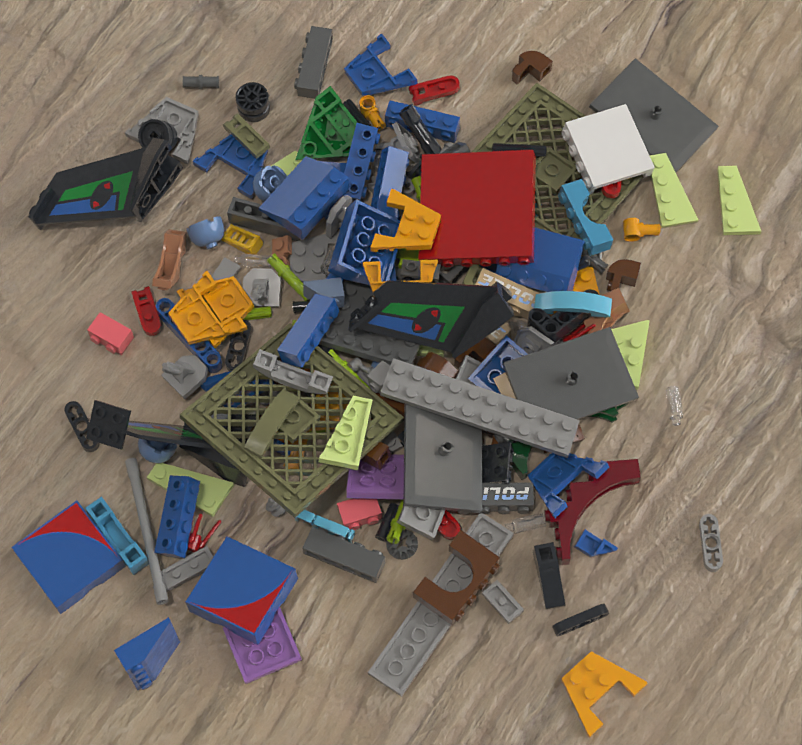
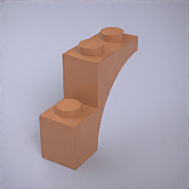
(169, 266)
(618, 309)

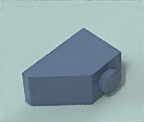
(326, 287)

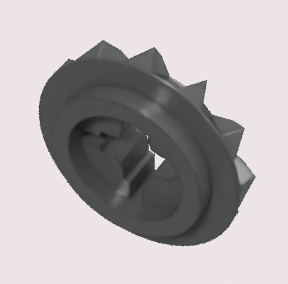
(403, 552)

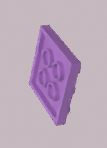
(377, 484)
(270, 655)

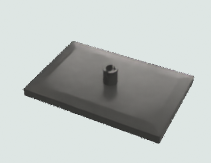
(676, 125)
(593, 362)
(441, 462)

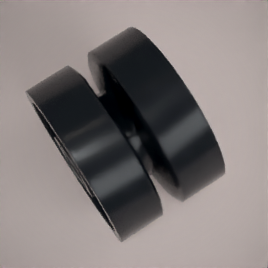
(252, 102)
(157, 129)

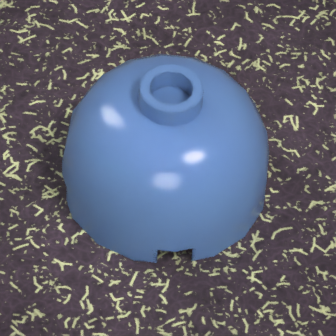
(267, 181)
(206, 232)
(156, 451)

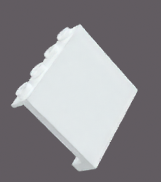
(607, 147)

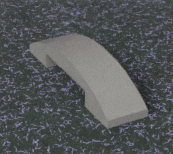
(291, 376)

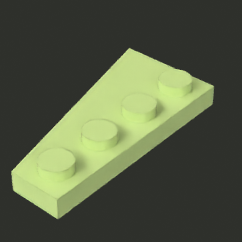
(669, 194)
(736, 208)
(348, 438)
(211, 489)

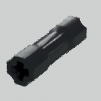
(412, 119)

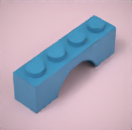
(596, 236)
(117, 536)

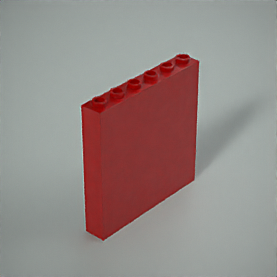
(483, 207)

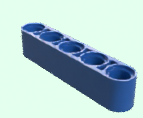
(205, 355)

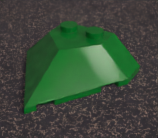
(328, 128)

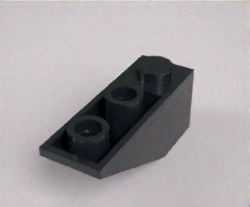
(549, 575)

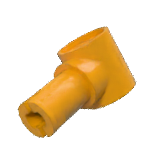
(371, 113)
(635, 230)

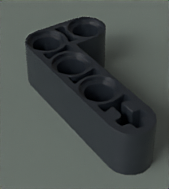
(557, 325)

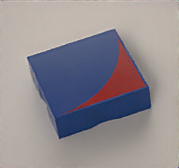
(68, 556)
(242, 590)

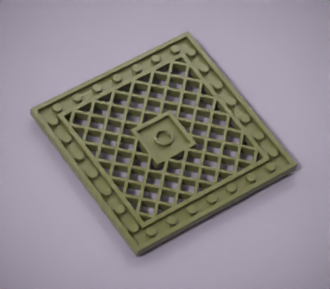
(553, 169)
(293, 428)

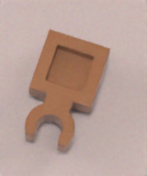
(282, 248)

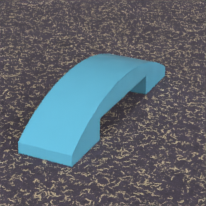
(574, 302)

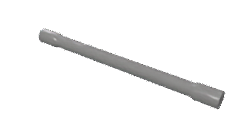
(159, 586)

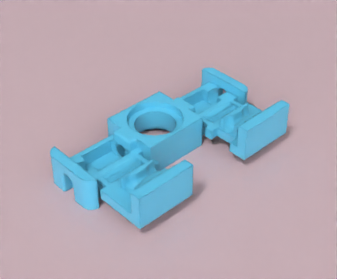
(332, 527)

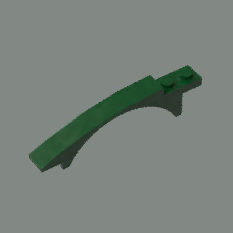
(522, 450)

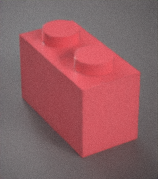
(110, 334)
(359, 512)

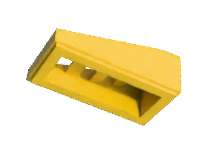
(253, 244)

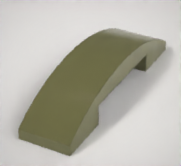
(270, 422)

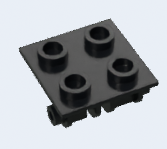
(496, 463)

